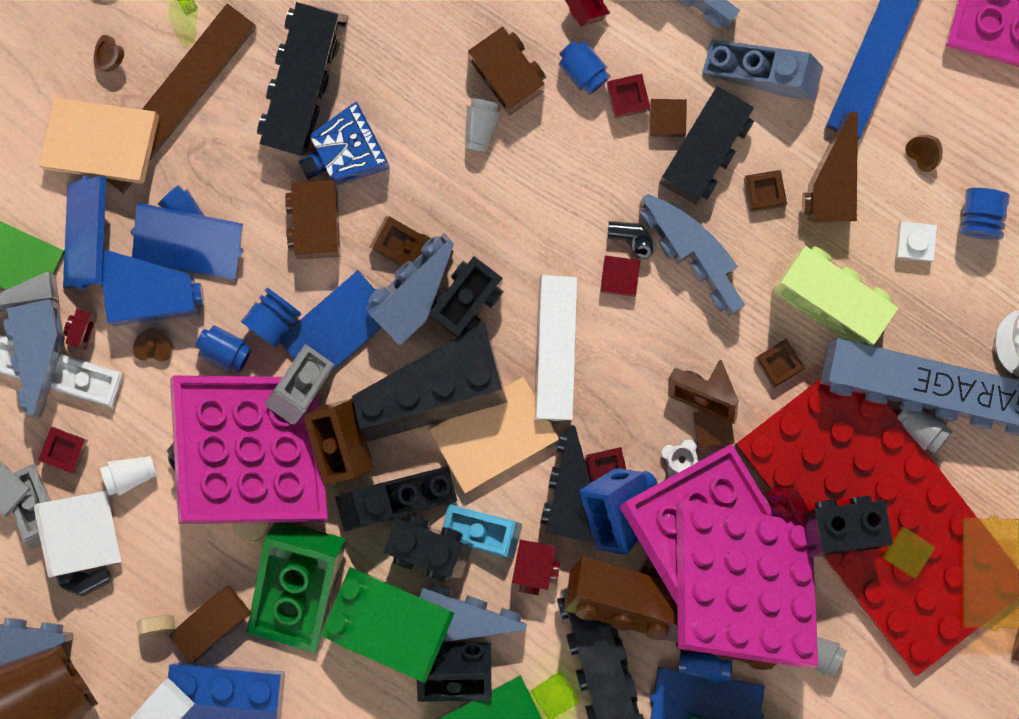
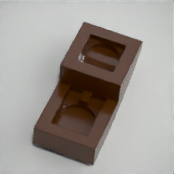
(399, 241)
(210, 624)

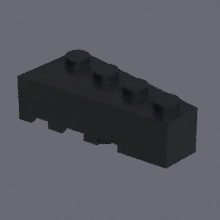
(300, 78)
(434, 388)
(603, 667)

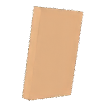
(99, 140)
(494, 437)

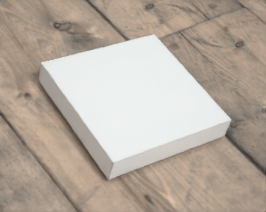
(77, 533)

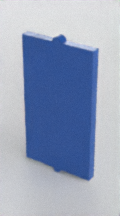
(84, 232)
(187, 241)
(337, 323)
(683, 694)

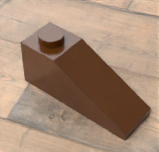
(834, 182)

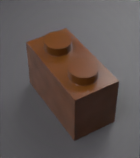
(507, 70)
(314, 219)
(338, 442)

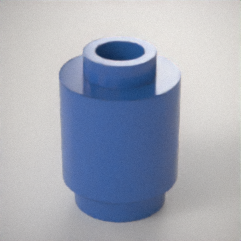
(583, 67)
(222, 349)

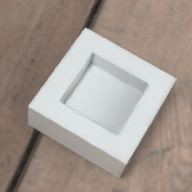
(916, 241)

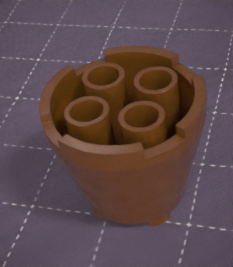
(44, 688)

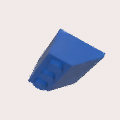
(229, 691)

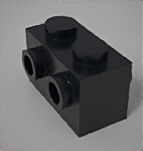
(471, 291)
(848, 527)
(438, 551)
(459, 674)

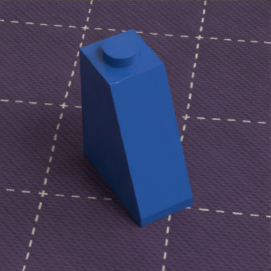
(146, 291)

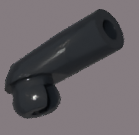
(634, 235)
(83, 583)

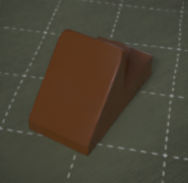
(710, 396)

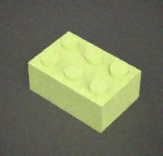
(835, 297)

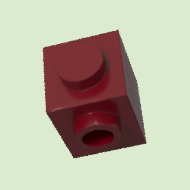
(535, 567)

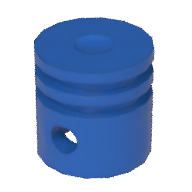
(984, 213)
(270, 317)

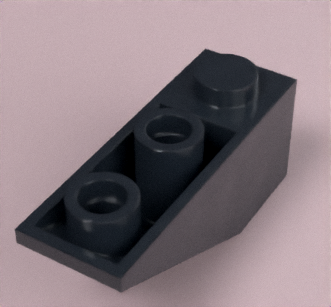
(395, 498)
(566, 512)

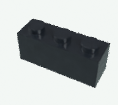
(708, 146)

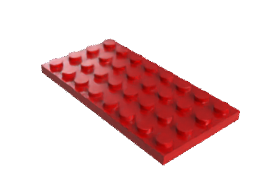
(858, 448)

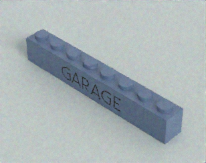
(921, 384)

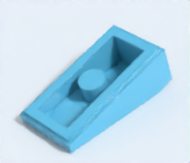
(484, 530)

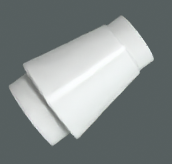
(127, 474)

